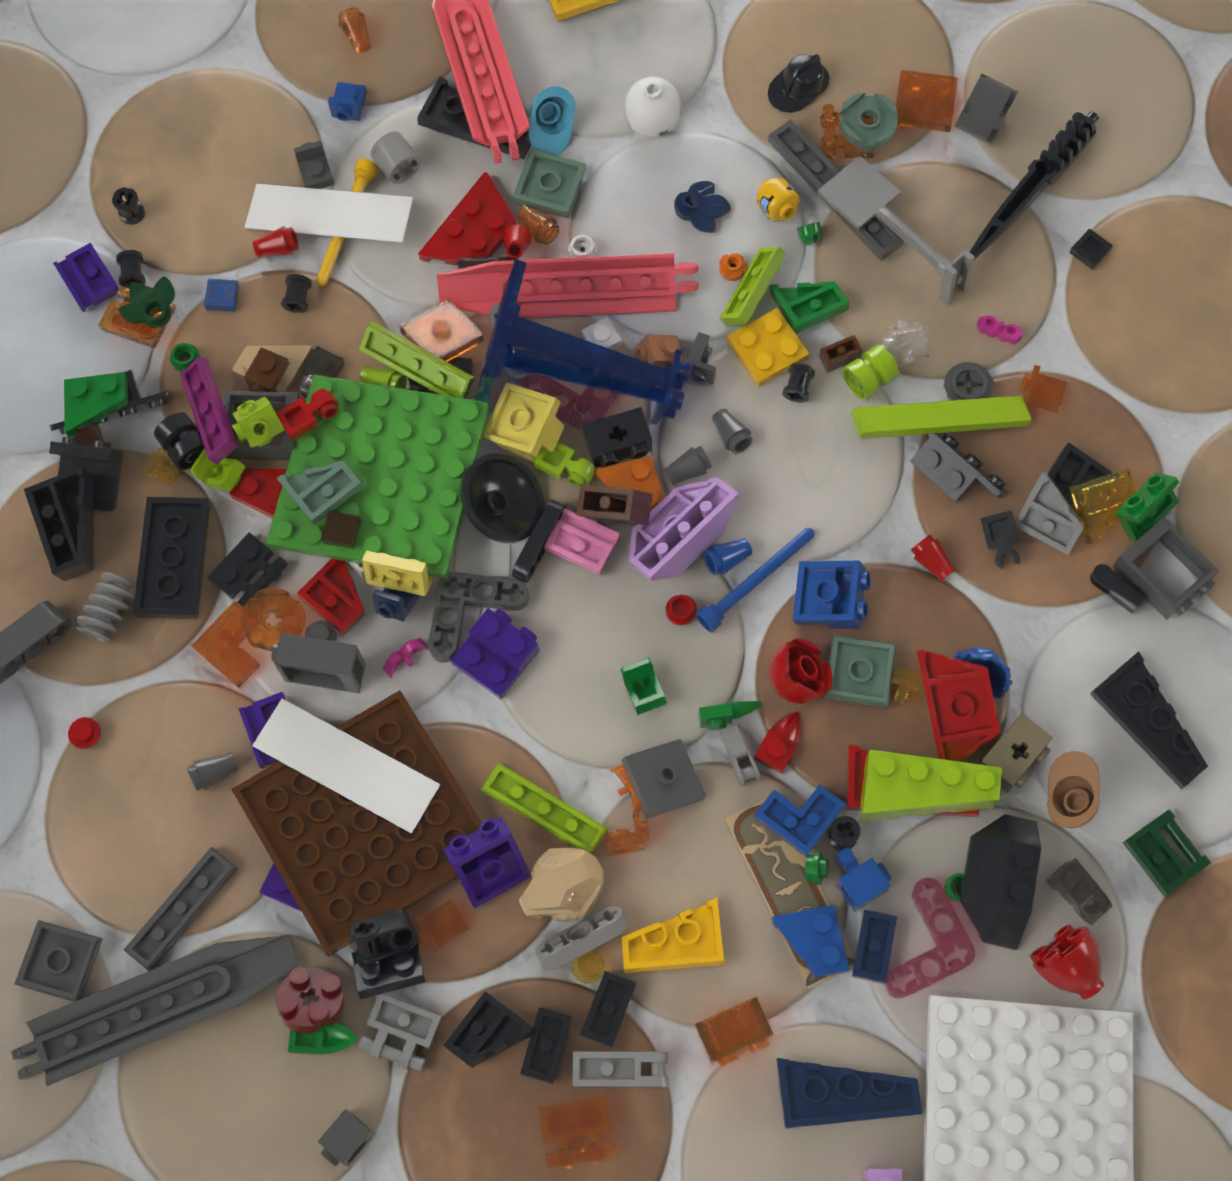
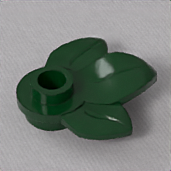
(149, 301)

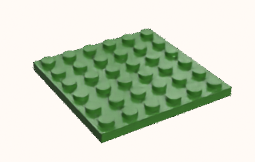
(409, 458)

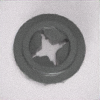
(976, 375)

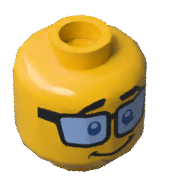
(777, 199)

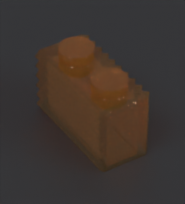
(734, 1032)

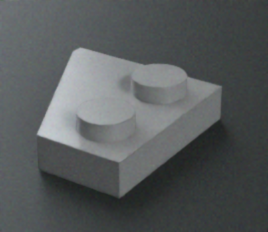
(1049, 516)

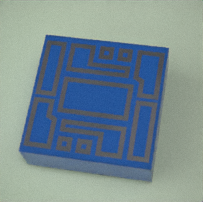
(221, 295)

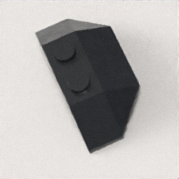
(1001, 879)

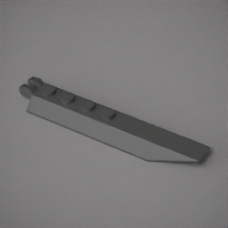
(154, 1005)

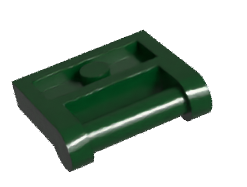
(1159, 858)

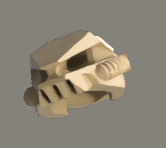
(563, 885)

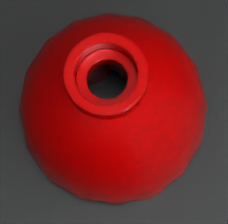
(1071, 962)

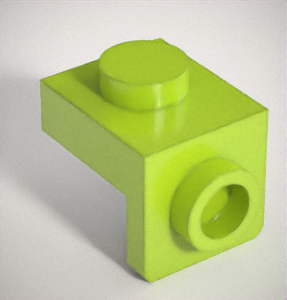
(217, 476)

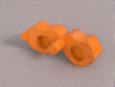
(623, 776)

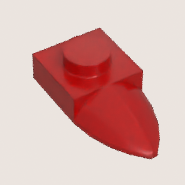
(780, 743)

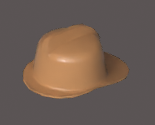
(1073, 789)

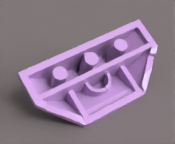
(682, 528)

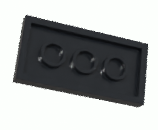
(171, 558)

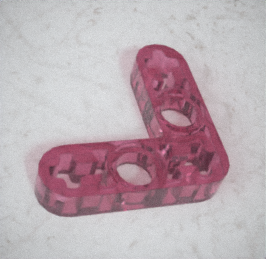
(585, 402)
(943, 941)

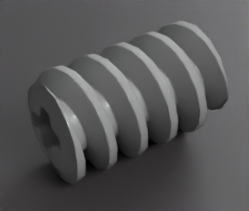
(105, 607)

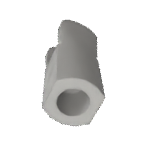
(739, 750)

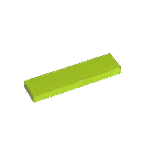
(415, 362)
(544, 809)

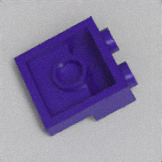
(496, 652)
(487, 861)

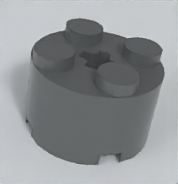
(986, 109)

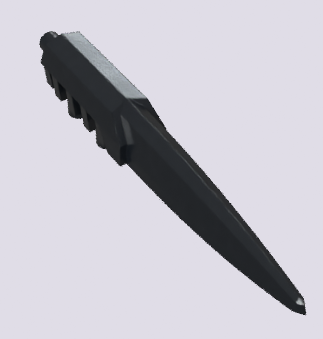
(1040, 174)

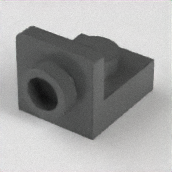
(314, 165)
(699, 357)

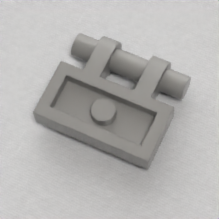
(405, 1022)

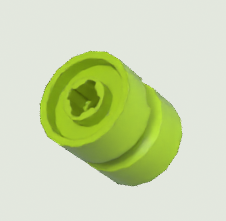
(874, 369)

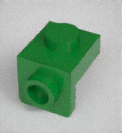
(643, 686)

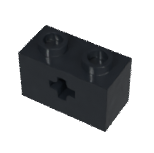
(628, 427)

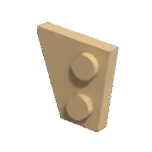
(296, 355)

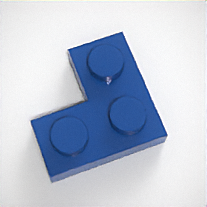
(801, 826)

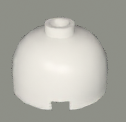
(652, 106)

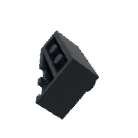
(65, 521)

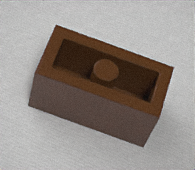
(840, 353)

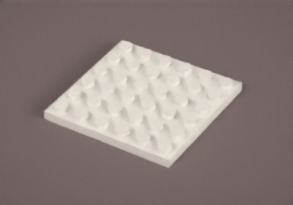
(1027, 1092)

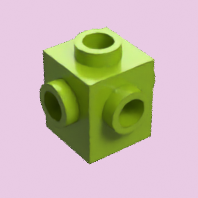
(257, 422)

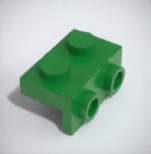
(1148, 505)

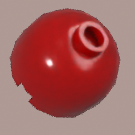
(799, 672)

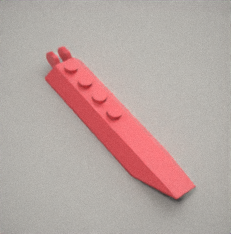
(482, 74)
(573, 285)

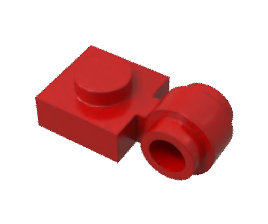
(300, 417)

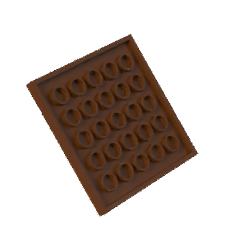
(345, 858)

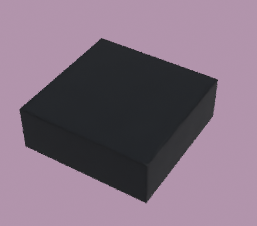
(1091, 249)

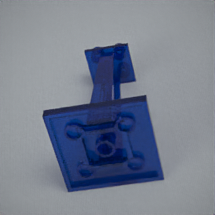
(558, 355)

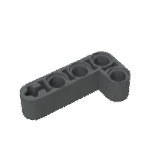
(30, 637)

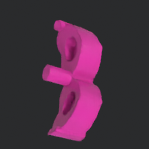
(1006, 333)
(404, 654)

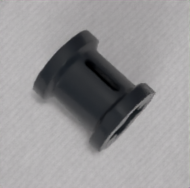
(125, 207)
(130, 267)
(296, 293)
(798, 382)
(839, 825)

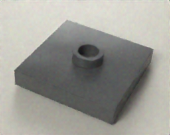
(663, 778)
(58, 961)

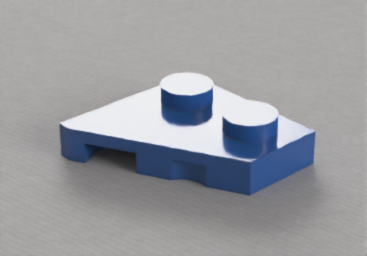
(816, 939)

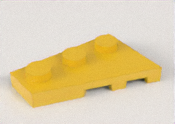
(677, 943)

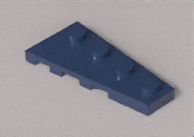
(835, 1095)

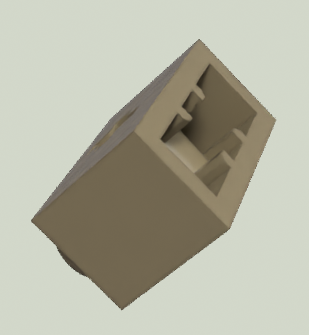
(1026, 738)

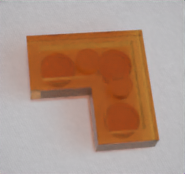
(221, 647)

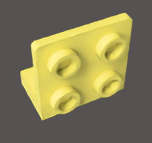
(396, 573)

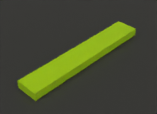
(940, 417)

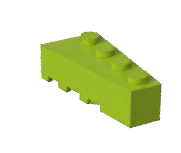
(921, 786)

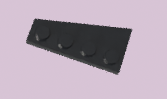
(446, 115)
(1141, 710)

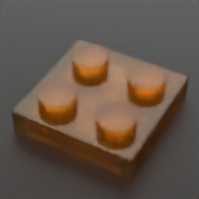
(926, 100)

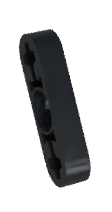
(534, 547)

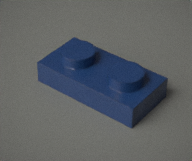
(874, 946)

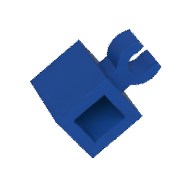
(861, 882)

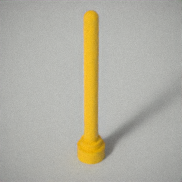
(365, 172)

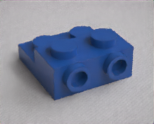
(831, 594)

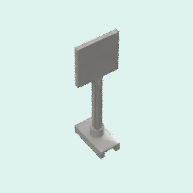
(864, 193)

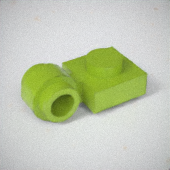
(561, 461)

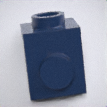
(393, 603)

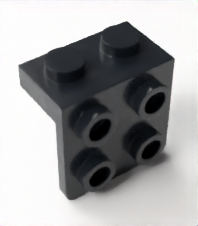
(99, 461)

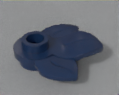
(704, 206)

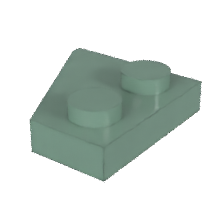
(321, 488)

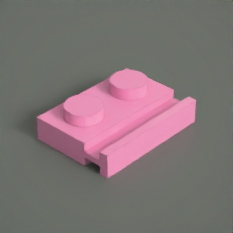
(582, 542)

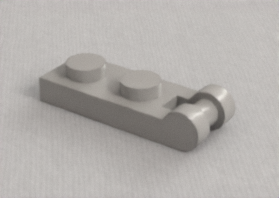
(618, 1070)

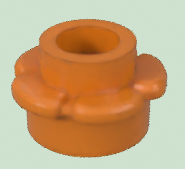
(729, 272)

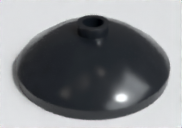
(512, 491)

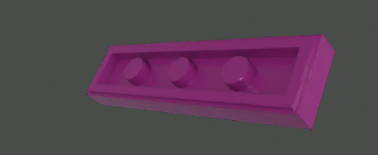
(208, 410)

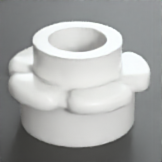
(580, 242)

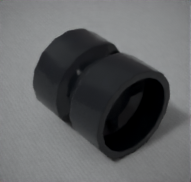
(181, 440)

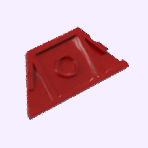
(472, 227)
(958, 704)

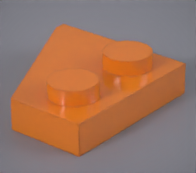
(633, 474)

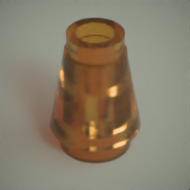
(354, 26)
(541, 226)

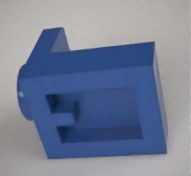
(347, 101)

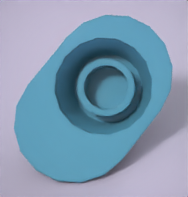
(551, 120)

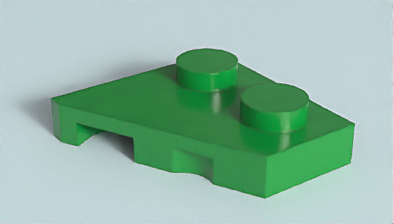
(809, 303)
(93, 398)

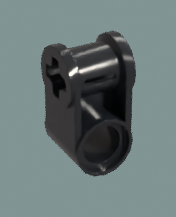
(383, 936)

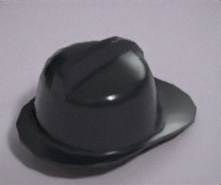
(798, 83)

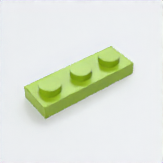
(752, 286)

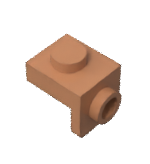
(657, 349)

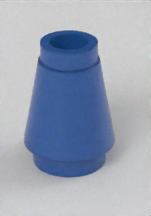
(726, 556)

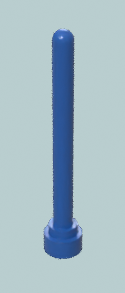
(711, 616)

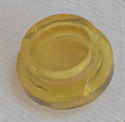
(588, 967)

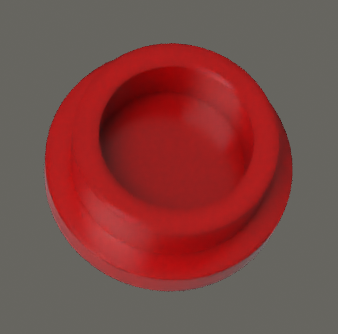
(681, 610)
(84, 733)

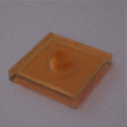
(442, 331)

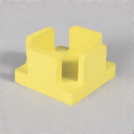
(524, 422)

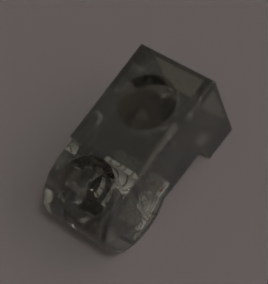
(1080, 891)

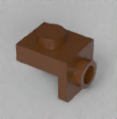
(266, 371)

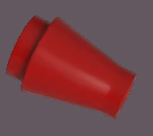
(516, 240)
(279, 242)
(932, 557)

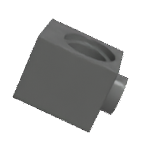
(345, 1139)

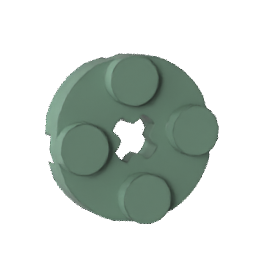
(863, 135)

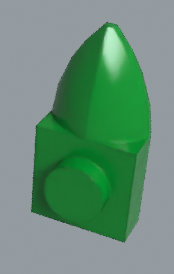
(718, 716)
(325, 1041)

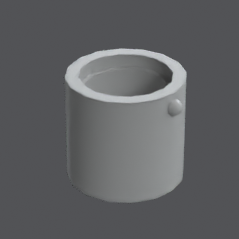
(395, 157)

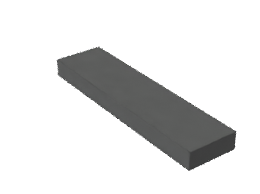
(180, 909)

